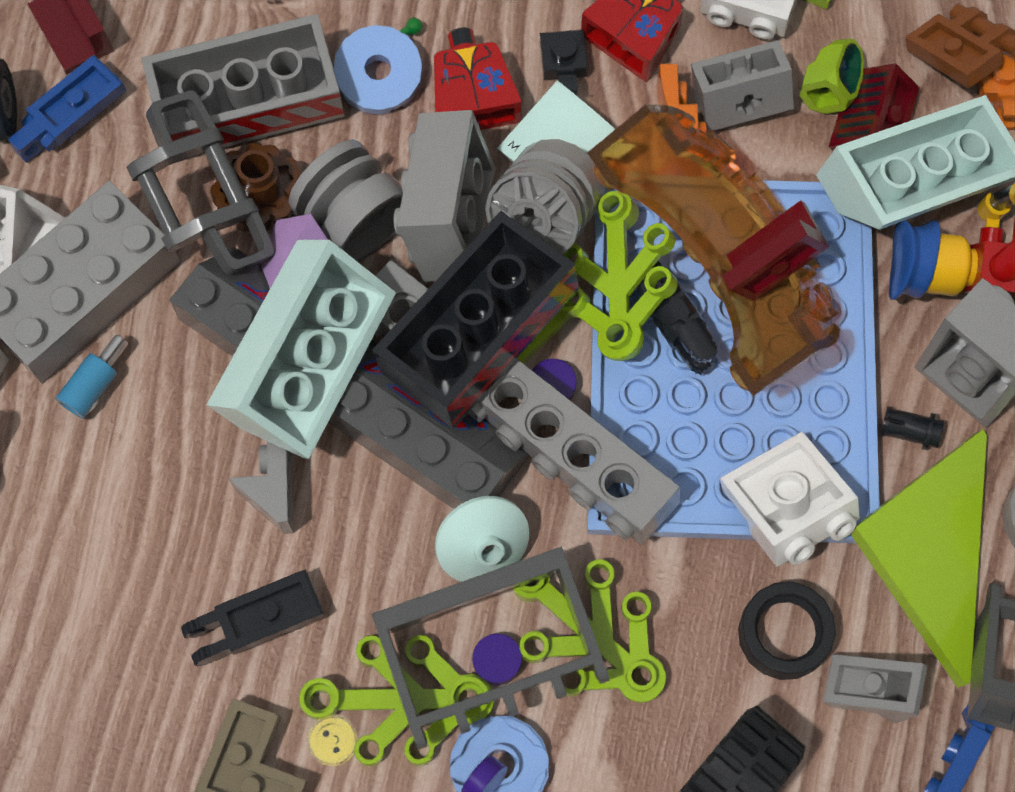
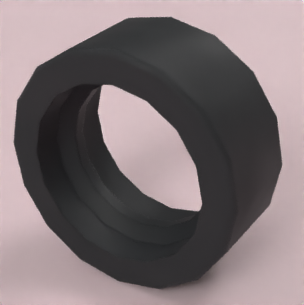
(808, 600)

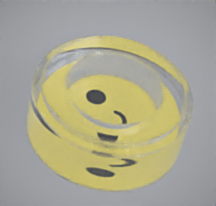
(332, 740)

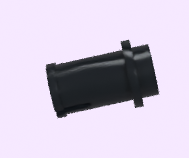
(913, 427)

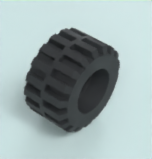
(750, 757)

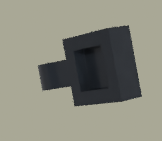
(564, 57)

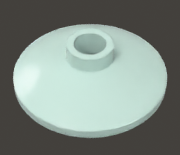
(475, 526)

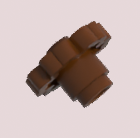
(264, 179)

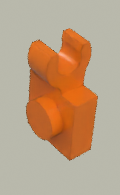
(1000, 89)

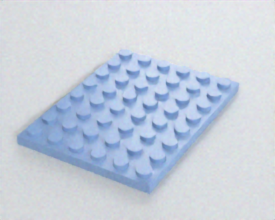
(706, 423)

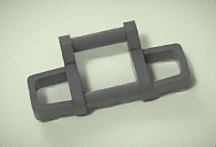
(206, 226)

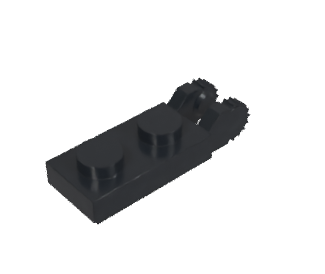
(256, 617)

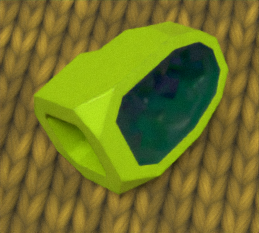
(833, 77)

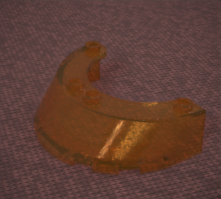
(714, 209)

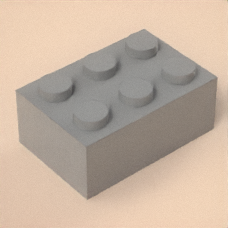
(443, 190)
(975, 353)

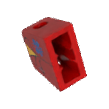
(633, 31)
(476, 80)

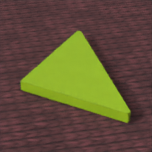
(929, 551)

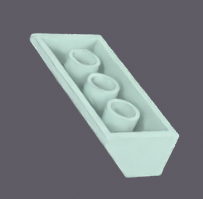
(920, 165)
(302, 347)

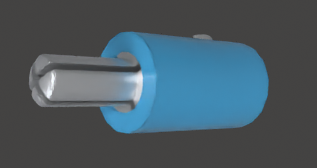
(91, 379)

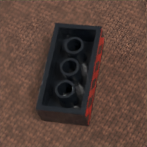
(476, 319)

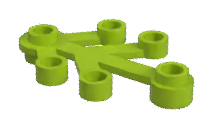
(622, 279)
(602, 629)
(389, 699)

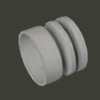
(548, 192)
(349, 198)

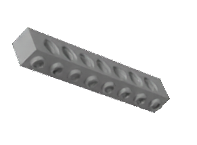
(632, 516)

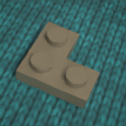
(239, 755)

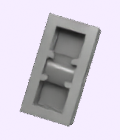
(743, 85)

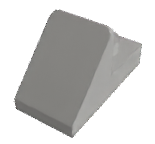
(271, 493)
(876, 686)

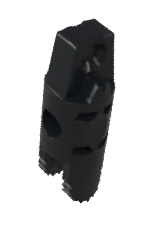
(683, 328)

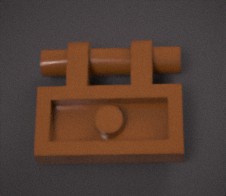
(956, 48)

